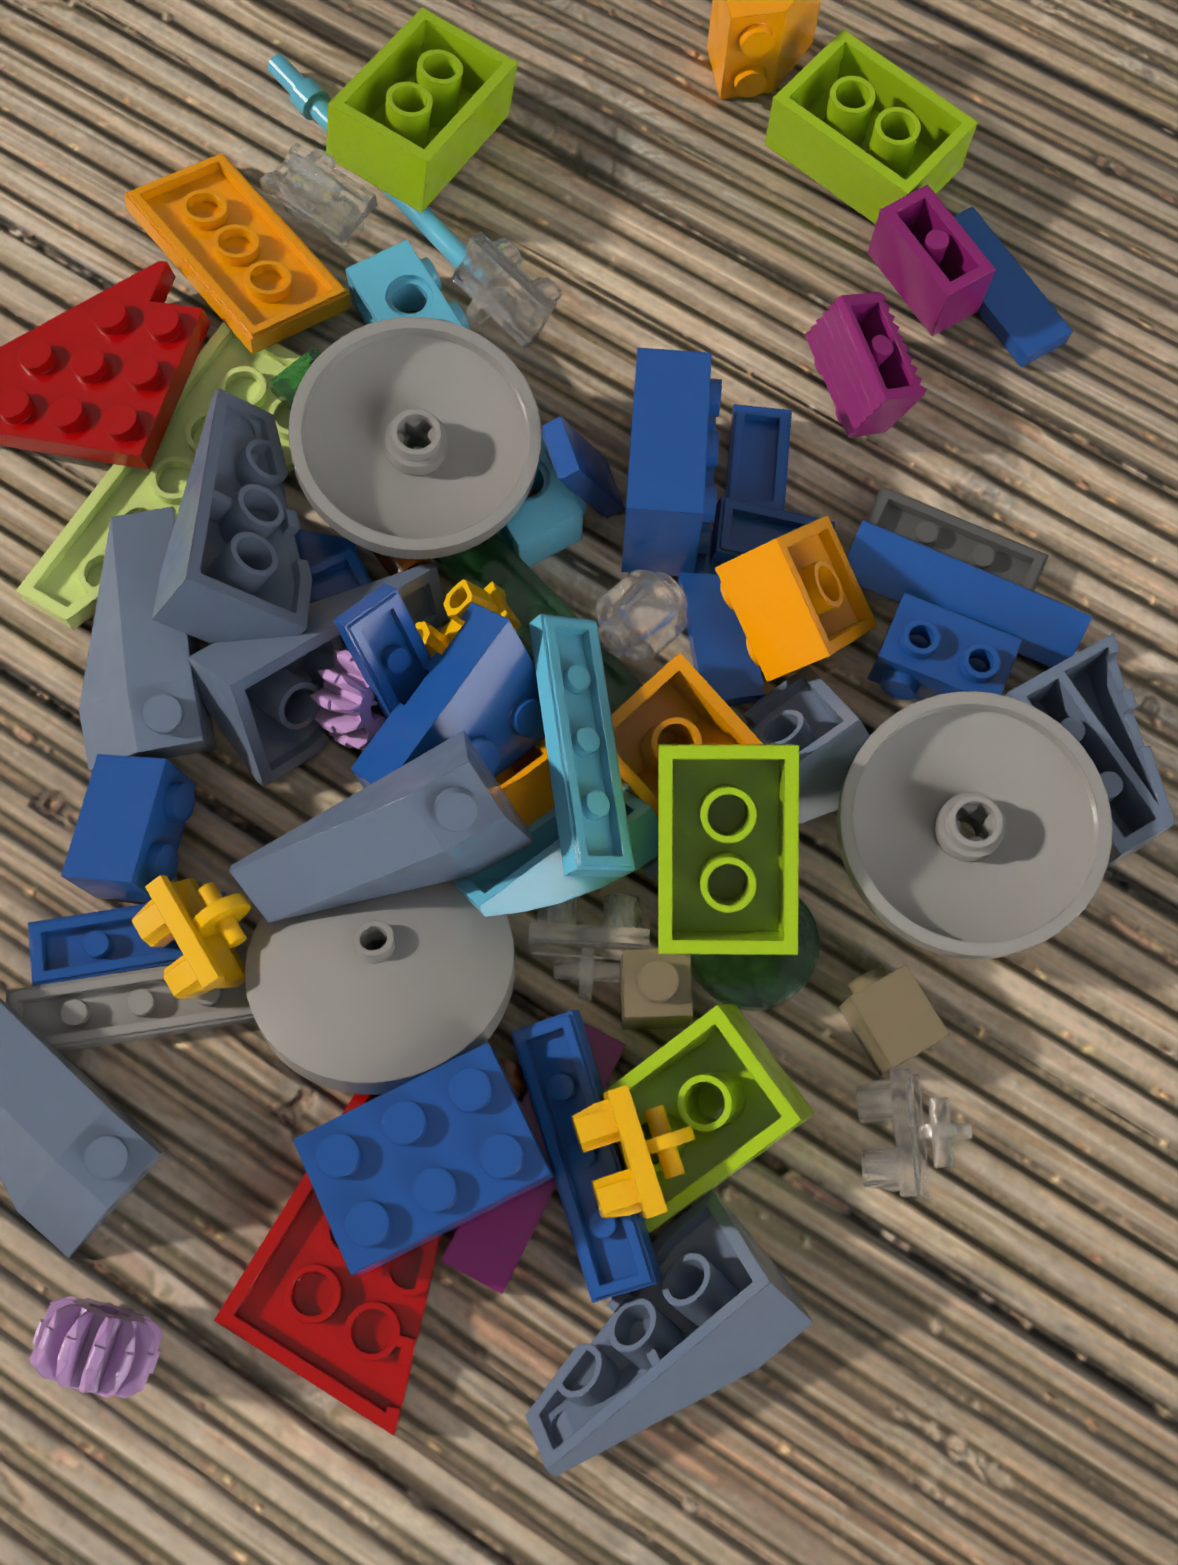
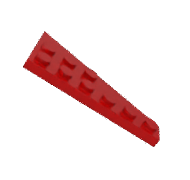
(330, 1326)

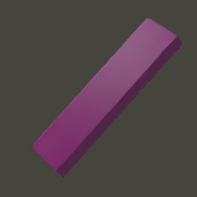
(495, 1241)

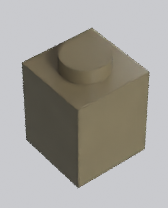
(655, 990)
(891, 1017)

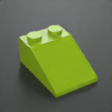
(725, 1088)

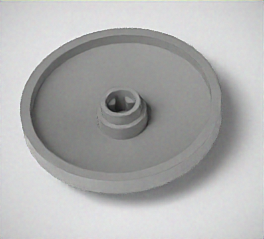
(403, 389)
(1019, 785)
(380, 986)

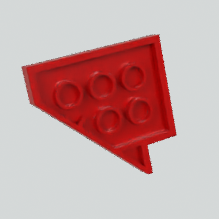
(102, 373)

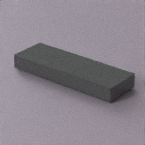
(957, 537)

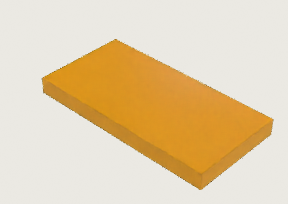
(237, 252)

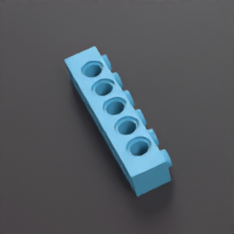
(400, 283)

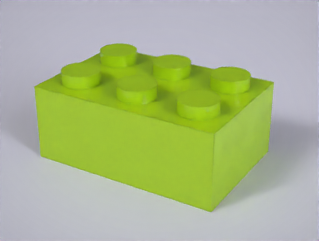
(420, 109)
(867, 127)
(728, 848)

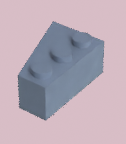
(1098, 710)

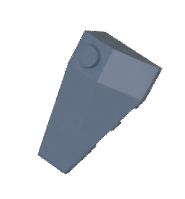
(233, 543)
(138, 673)
(254, 681)
(824, 727)
(402, 833)
(63, 1140)
(671, 1342)

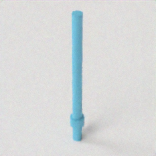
(312, 103)

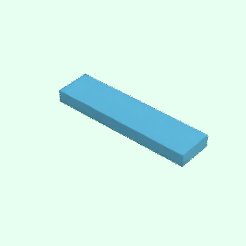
(581, 747)

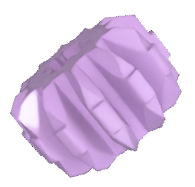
(347, 703)
(96, 1347)

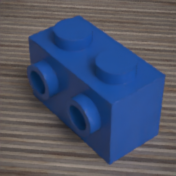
(940, 653)
(129, 827)

